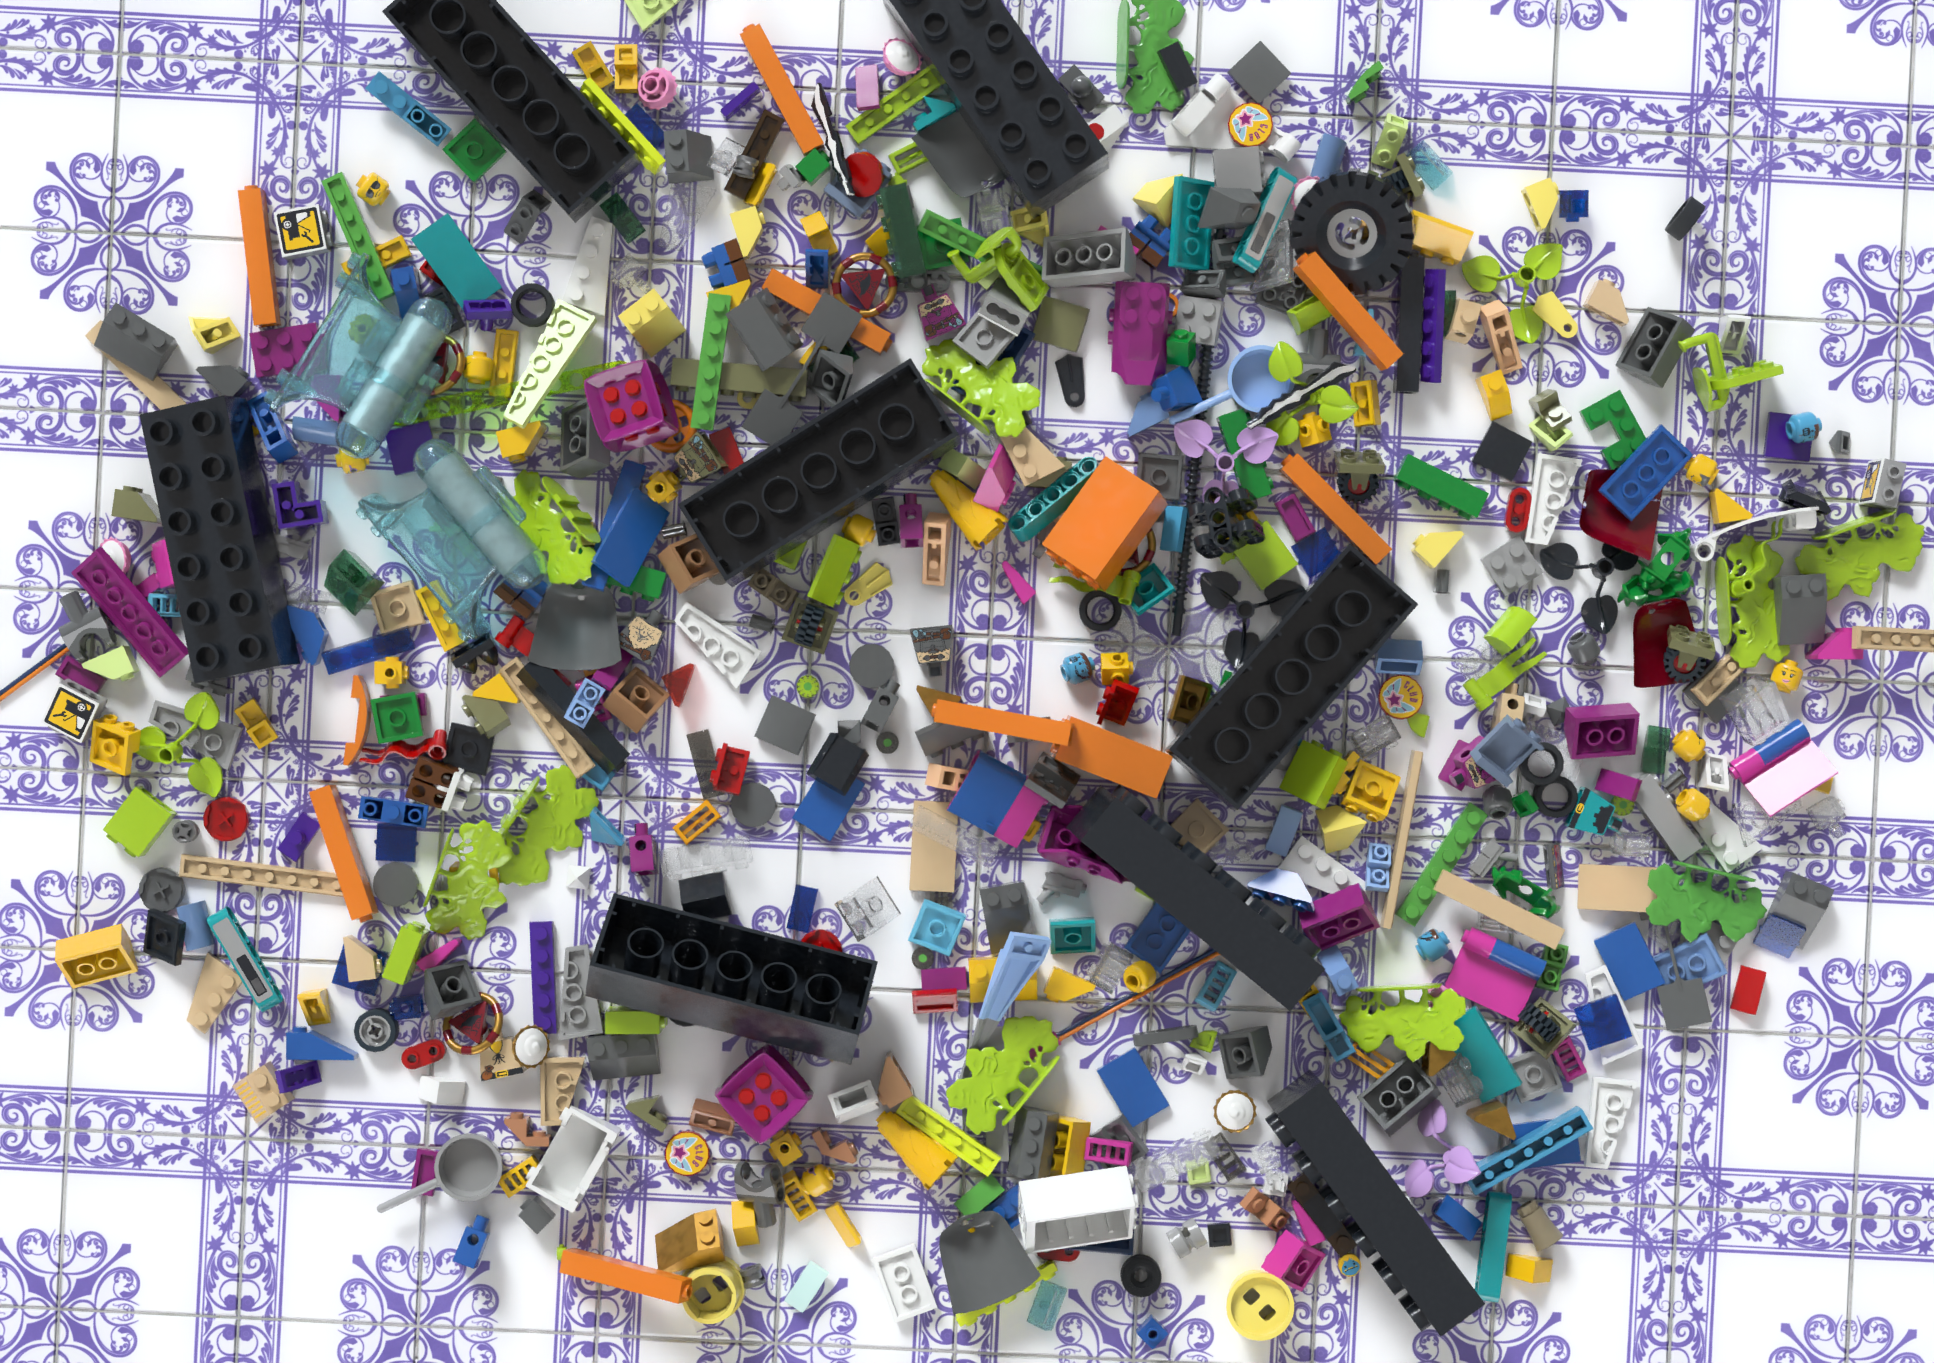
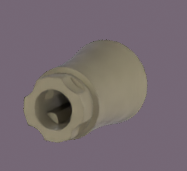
(1538, 1225)

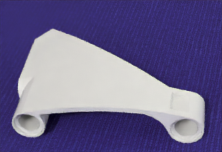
(1206, 119)
(1793, 520)

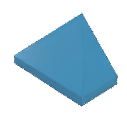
(603, 830)

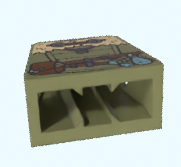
(698, 459)

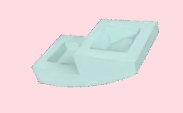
(806, 1286)

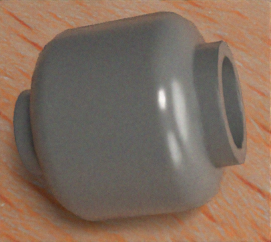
(1583, 648)
(1497, 802)

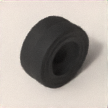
(1136, 1263)

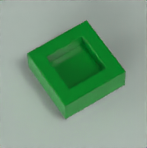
(1524, 804)

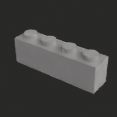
(1665, 820)

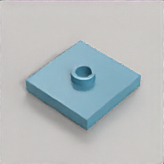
(937, 927)

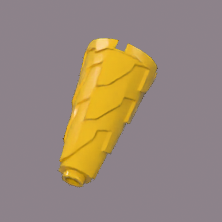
(972, 518)
(919, 1151)

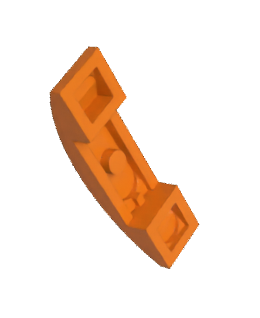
(360, 691)

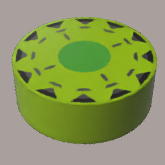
(807, 686)
(1622, 806)

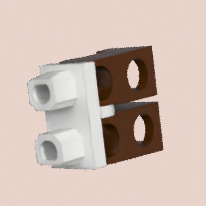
(438, 784)

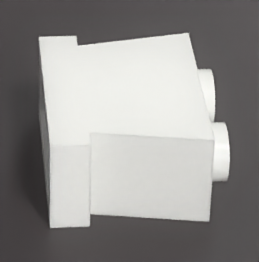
(854, 1101)

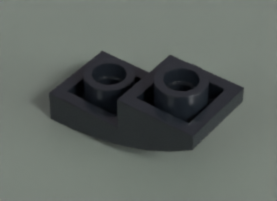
(886, 521)

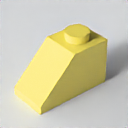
(1541, 201)
(748, 228)
(1434, 546)

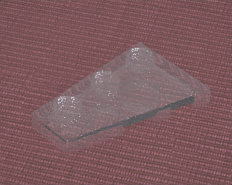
(683, 210)

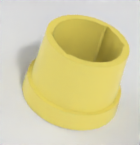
(722, 1303)
(1246, 1317)

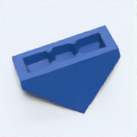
(816, 268)

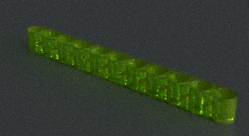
(499, 395)

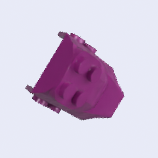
(1139, 331)
(1064, 848)

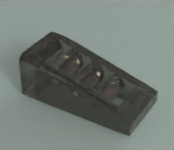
(1236, 1173)

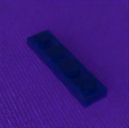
(368, 650)

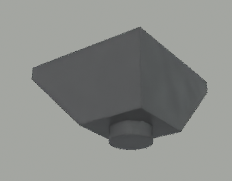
(1229, 209)
(449, 989)
(1245, 1051)

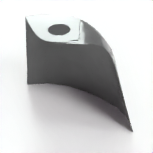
(958, 156)
(576, 631)
(985, 1263)

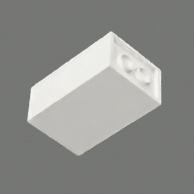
(1077, 1209)

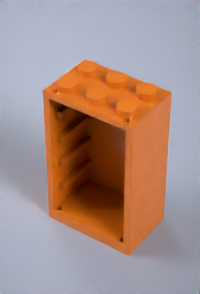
(1104, 524)
(1114, 758)

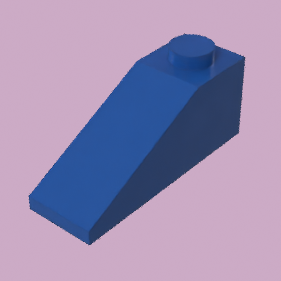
(406, 287)
(272, 430)
(311, 1045)

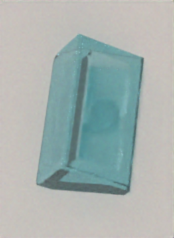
(1429, 165)
(1046, 1305)

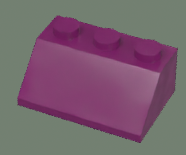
(1601, 730)
(1339, 917)

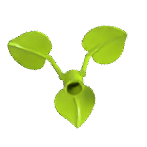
(1540, 261)
(1334, 400)
(203, 775)

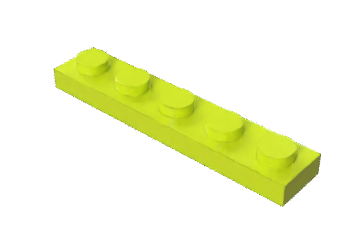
(650, 157)
(948, 1135)
(1047, 1272)

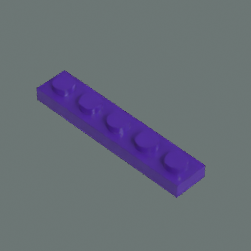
(1433, 325)
(543, 975)

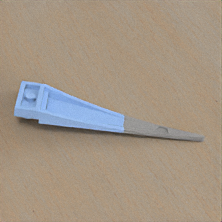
(1012, 970)

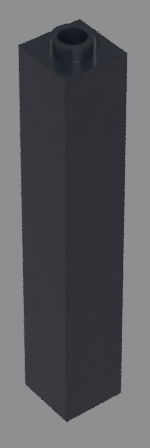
(1409, 325)
(556, 699)

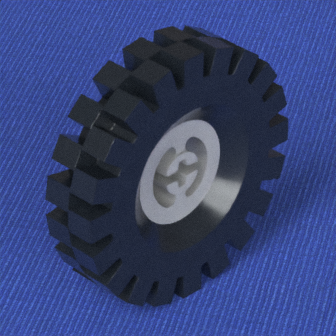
(1367, 197)

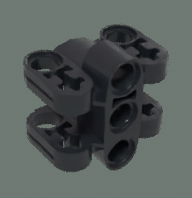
(1212, 514)

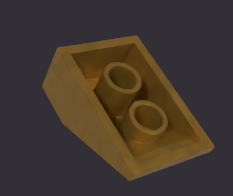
(691, 1243)

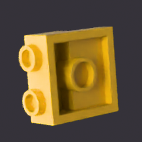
(114, 744)
(1370, 791)

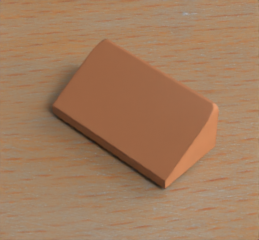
(711, 1117)

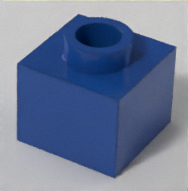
(1148, 1325)

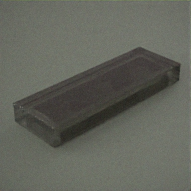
(704, 761)

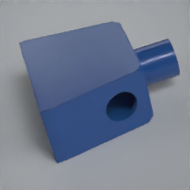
(1176, 390)
(468, 1252)

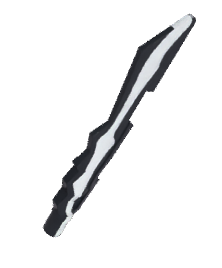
(833, 142)
(1300, 394)

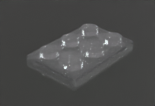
(1202, 645)

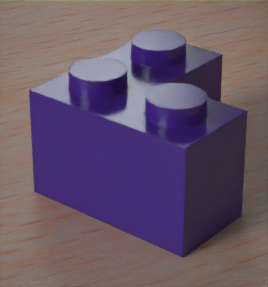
(291, 509)

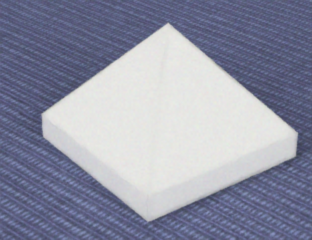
(578, 877)
(1193, 1063)

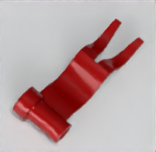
(521, 638)
(434, 746)

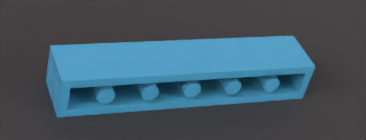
(1529, 1149)

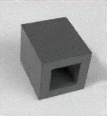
(536, 1214)

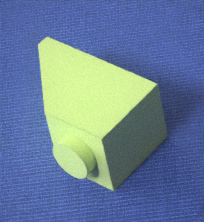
(114, 664)

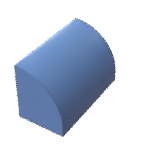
(1328, 156)
(314, 431)
(1399, 657)
(197, 932)

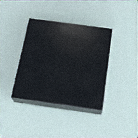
(1501, 451)
(468, 749)
(164, 937)

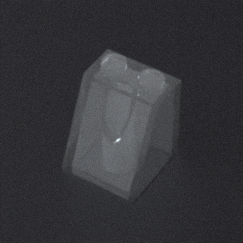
(1756, 709)

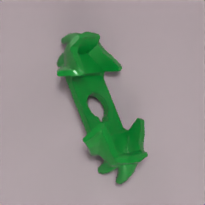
(1656, 573)
(1635, 593)
(1542, 901)

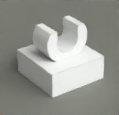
(1534, 705)
(1278, 1188)

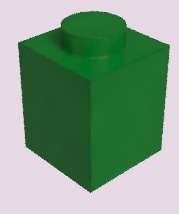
(813, 166)
(1181, 348)

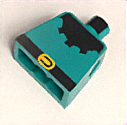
(1592, 814)

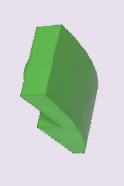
(1360, 88)
(1552, 972)
(979, 1196)

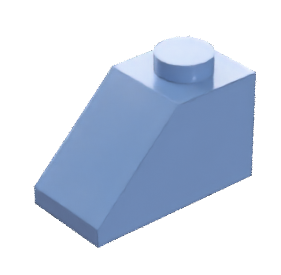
(1146, 414)
(1337, 970)

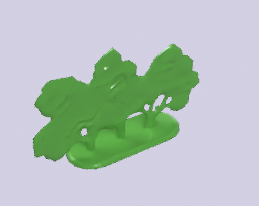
(1155, 82)
(1700, 904)

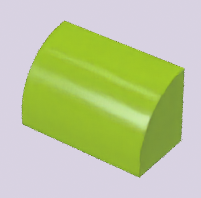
(1307, 314)
(1509, 629)

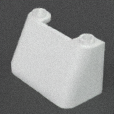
(573, 1158)

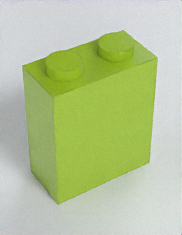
(1265, 560)
(1314, 773)
(139, 822)
(406, 952)
(633, 1021)

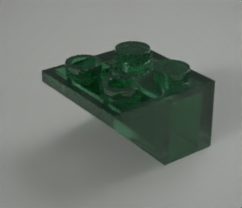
(352, 581)

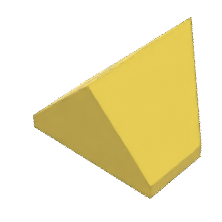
(1157, 199)
(1030, 228)
(213, 332)
(1338, 827)

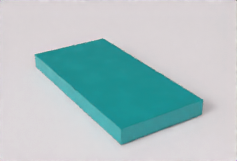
(1188, 242)
(455, 261)
(1485, 1056)

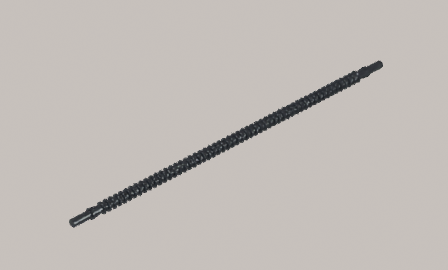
(1178, 608)

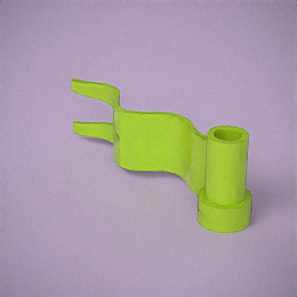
(1122, 586)
(1741, 587)
(1500, 676)

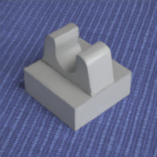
(790, 177)

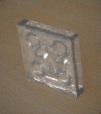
(1479, 661)

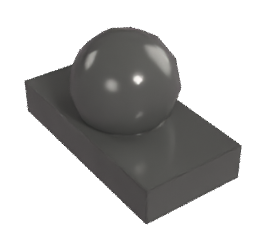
(1081, 88)

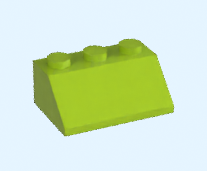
(834, 571)

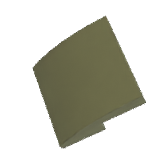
(1060, 324)

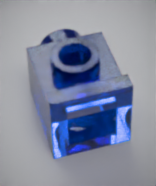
(1573, 204)
(413, 1001)

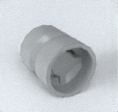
(1178, 1237)

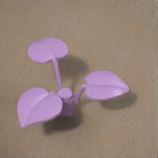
(1255, 444)
(1457, 1161)

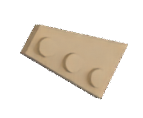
(1030, 457)
(213, 992)
(557, 1086)

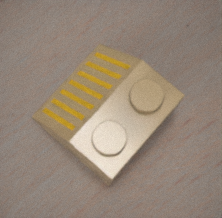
(261, 1092)

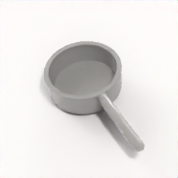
(464, 1168)

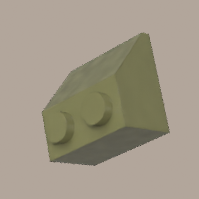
(135, 505)

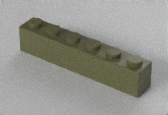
(743, 379)

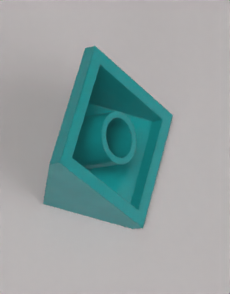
(1151, 589)
(1072, 935)

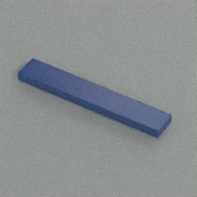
(630, 477)

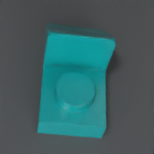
(938, 110)

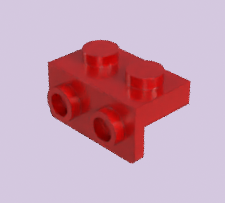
(1118, 702)
(730, 769)

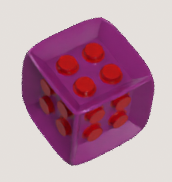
(631, 406)
(764, 1094)

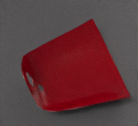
(1610, 526)
(1651, 640)

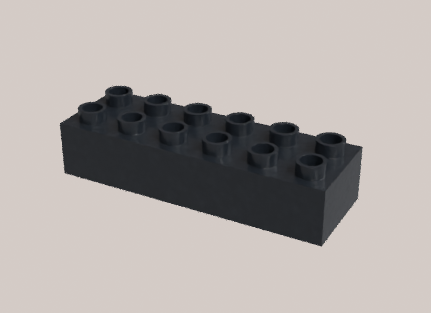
(1005, 96)
(519, 97)
(820, 473)
(219, 538)
(1291, 677)
(1203, 903)
(730, 978)
(1380, 1210)

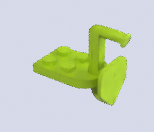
(1010, 262)
(1719, 378)

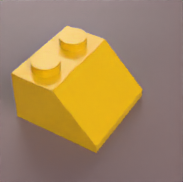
(519, 443)

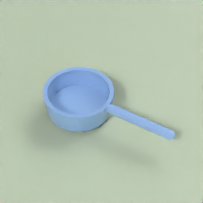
(1248, 384)

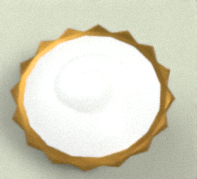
(530, 1046)
(1235, 1111)

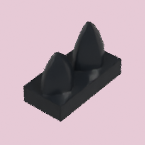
(466, 656)

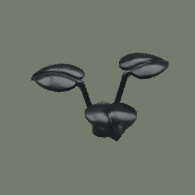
(1560, 563)
(1222, 586)

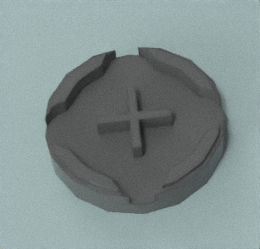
(871, 665)
(754, 805)
(395, 884)
(161, 889)

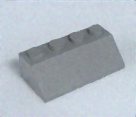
(1088, 258)

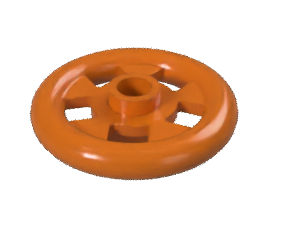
(671, 445)

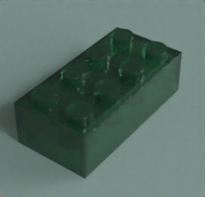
(902, 232)

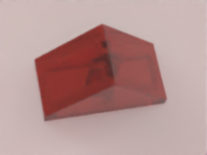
(678, 682)

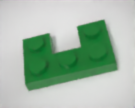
(1618, 413)

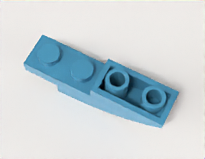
(408, 109)

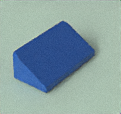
(1458, 1217)

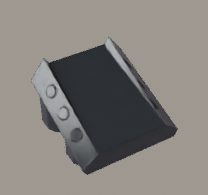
(1801, 497)
(838, 763)

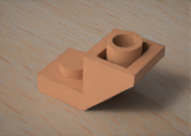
(520, 1127)
(842, 1150)
(1265, 1209)

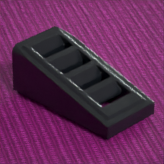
(452, 306)

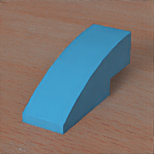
(1329, 1027)

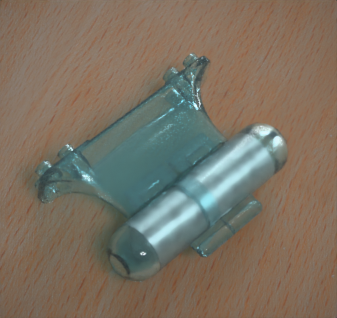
(368, 362)
(458, 534)

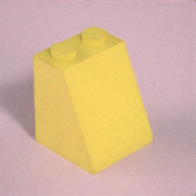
(652, 322)

